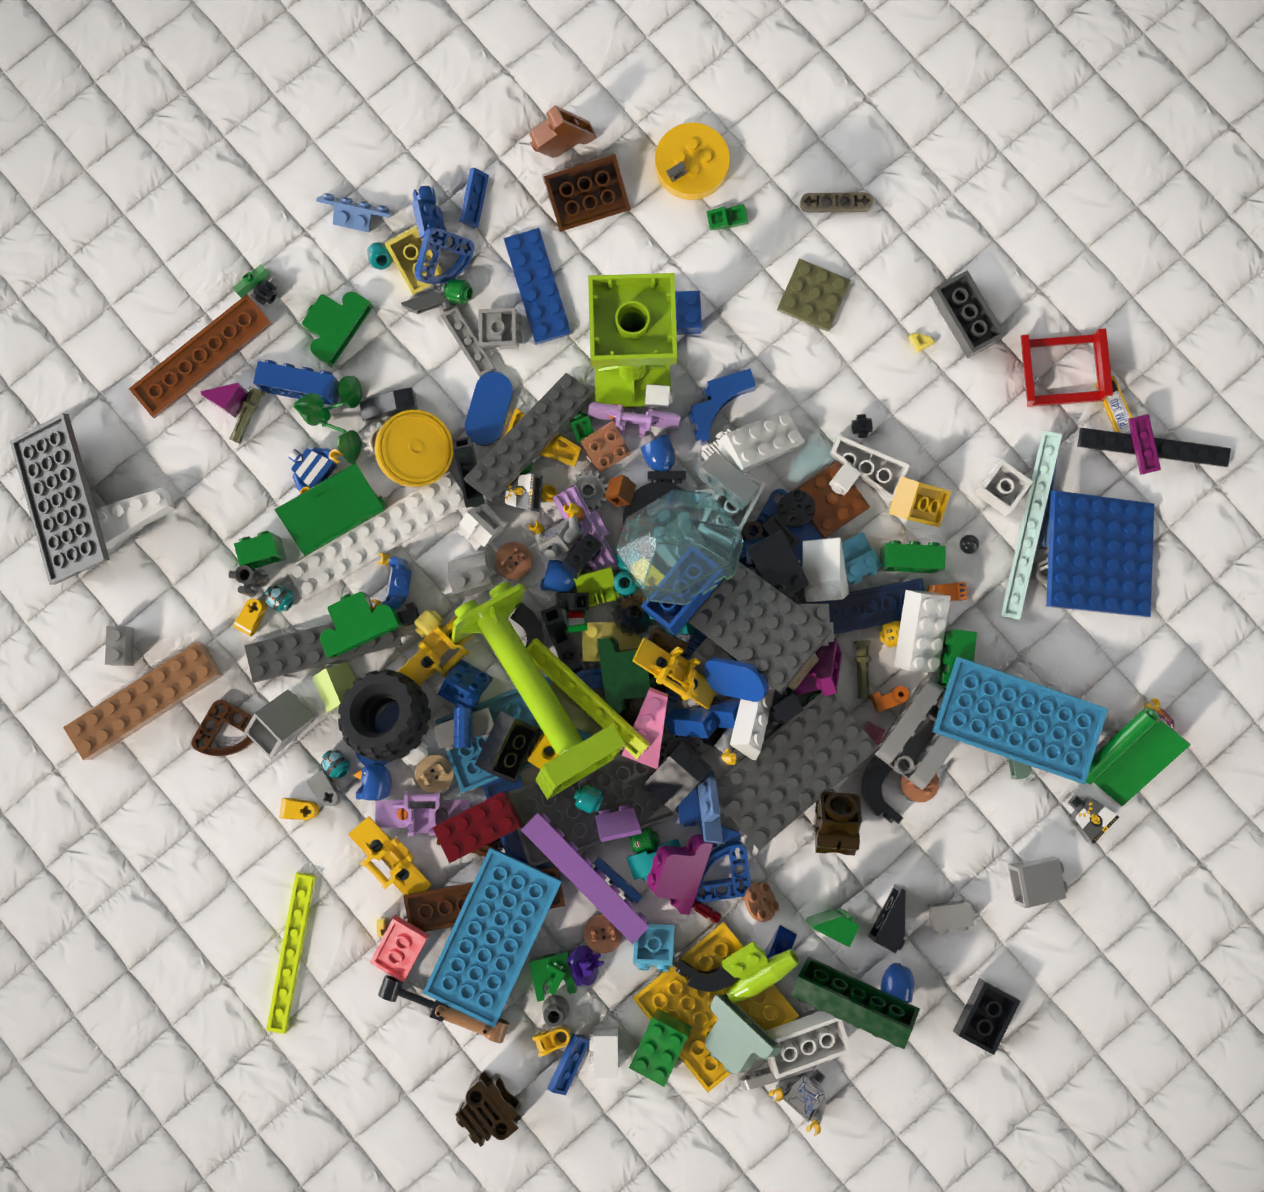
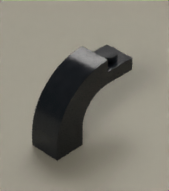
(529, 622)
(561, 638)
(872, 790)
(705, 980)

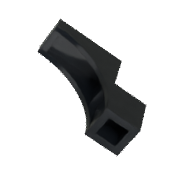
(466, 461)

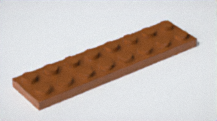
(200, 356)

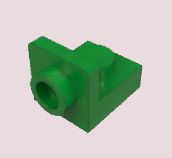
(581, 426)
(555, 980)

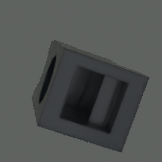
(569, 600)
(409, 615)

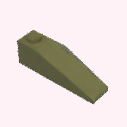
(577, 715)

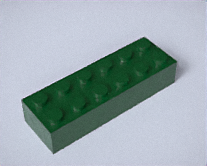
(855, 1002)

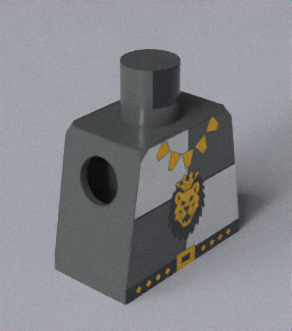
(525, 492)
(1091, 818)

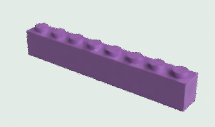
(584, 877)

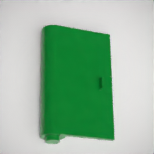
(330, 509)
(1135, 756)

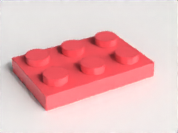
(399, 948)

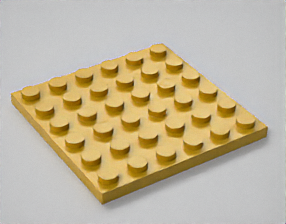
(673, 995)

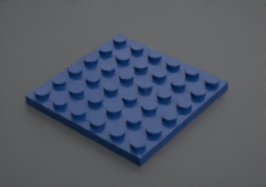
(1100, 554)

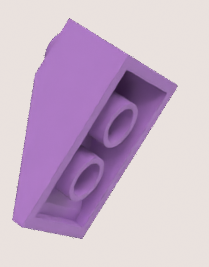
(617, 823)

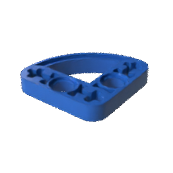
(435, 246)
(732, 883)

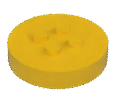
(702, 153)
(414, 448)

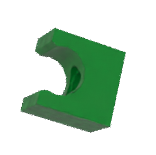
(541, 973)

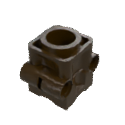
(837, 823)

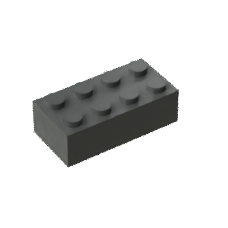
(967, 314)

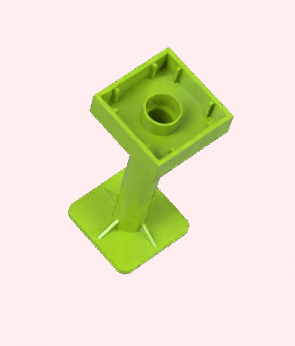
(631, 335)
(575, 756)

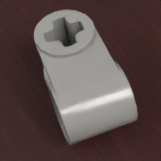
(322, 786)

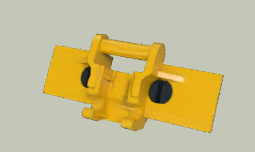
(431, 648)
(678, 668)
(393, 853)

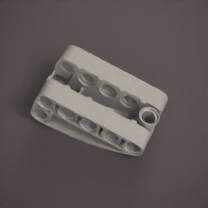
(912, 736)

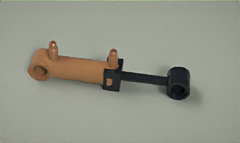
(392, 988)

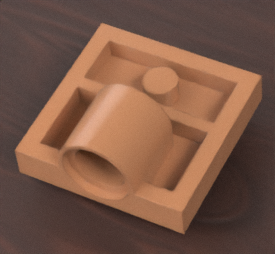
(605, 447)

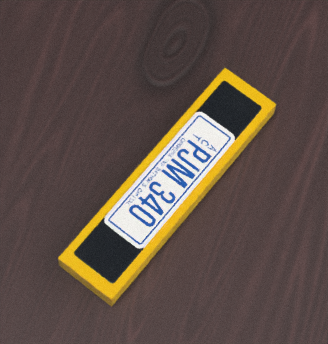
(1117, 409)

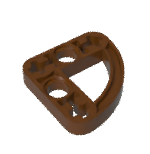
(226, 716)

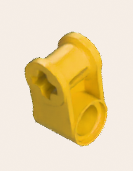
(249, 619)
(295, 809)
(548, 1041)

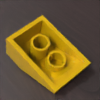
(919, 502)

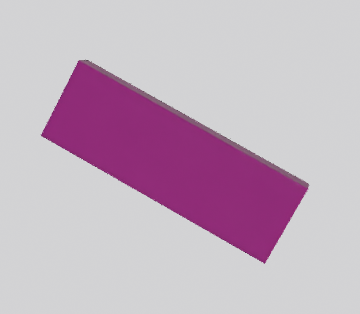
(1144, 444)

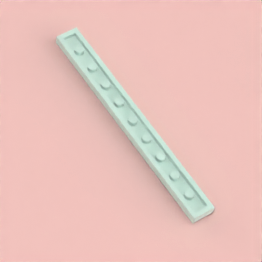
(1031, 525)

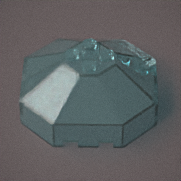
(680, 546)

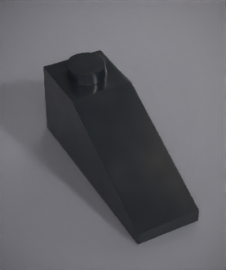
(388, 404)

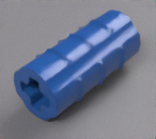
(462, 727)

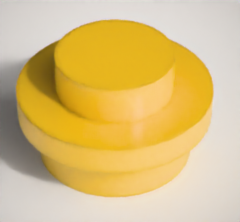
(548, 493)

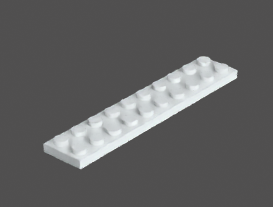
(378, 535)

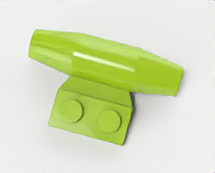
(756, 971)

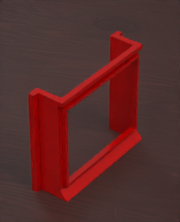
(1102, 366)

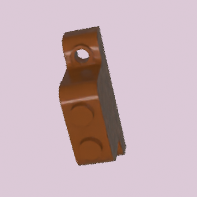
(560, 133)

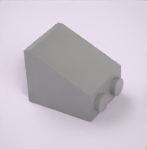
(470, 575)
(278, 723)
(1037, 882)

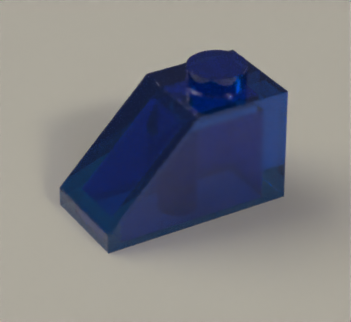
(780, 942)

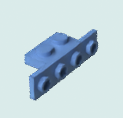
(353, 214)
(710, 809)

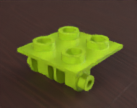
(599, 585)

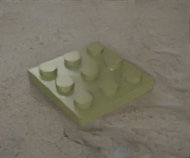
(813, 295)

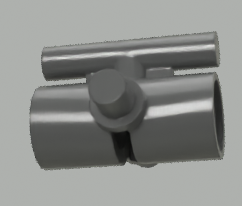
(255, 579)

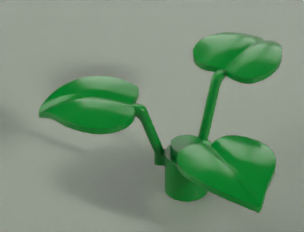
(312, 411)

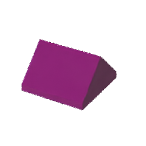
(227, 397)

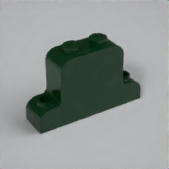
(621, 675)

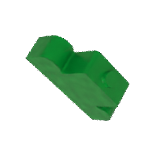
(335, 324)
(356, 623)

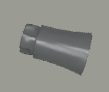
(558, 1004)

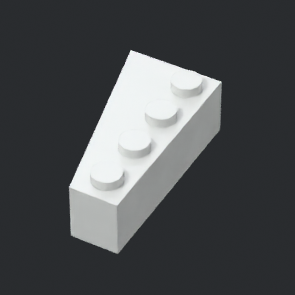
(876, 468)
(133, 514)

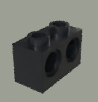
(582, 556)

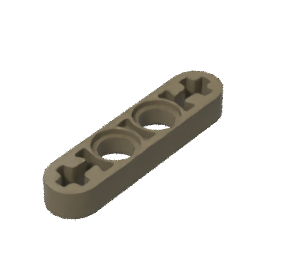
(836, 204)

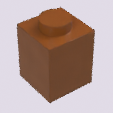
(620, 491)

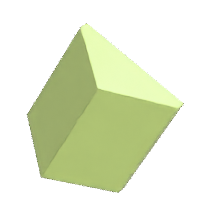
(333, 683)

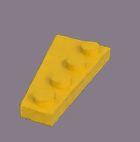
(558, 449)

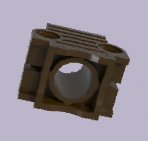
(486, 1111)

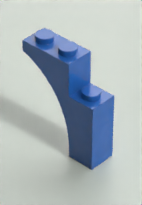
(720, 393)
(700, 721)
(690, 813)

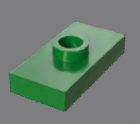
(250, 280)

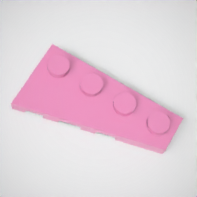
(651, 726)

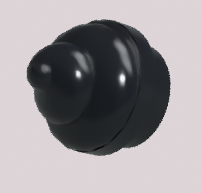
(969, 544)

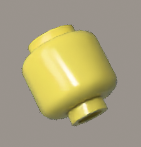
(427, 622)

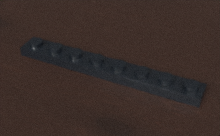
(1165, 448)

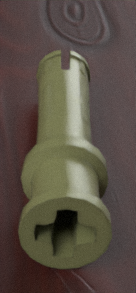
(250, 406)
(863, 659)

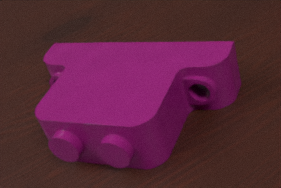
(825, 672)
(679, 871)

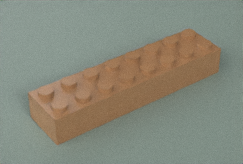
(143, 701)

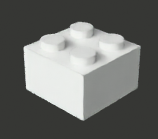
(1003, 487)
(605, 1057)

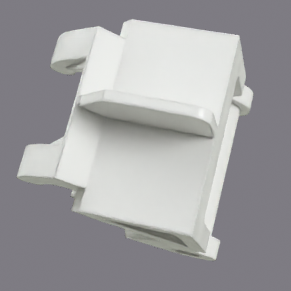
(477, 530)

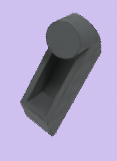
(427, 302)

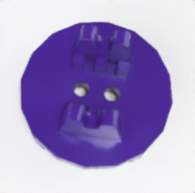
(584, 965)

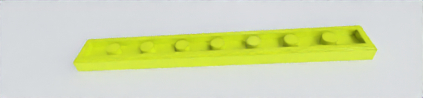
(586, 697)
(291, 953)

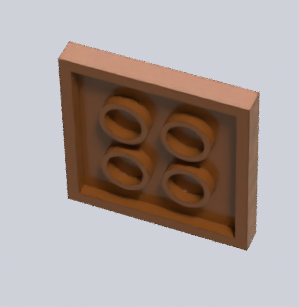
(832, 509)

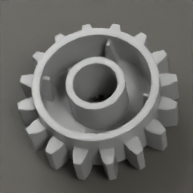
(591, 481)

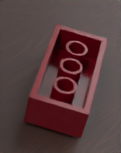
(477, 826)

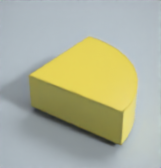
(921, 341)
(381, 926)

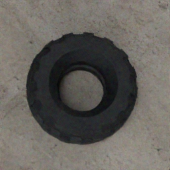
(362, 705)

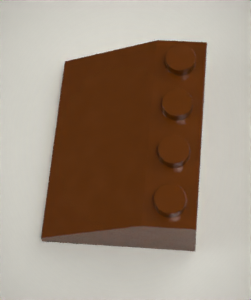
(586, 191)

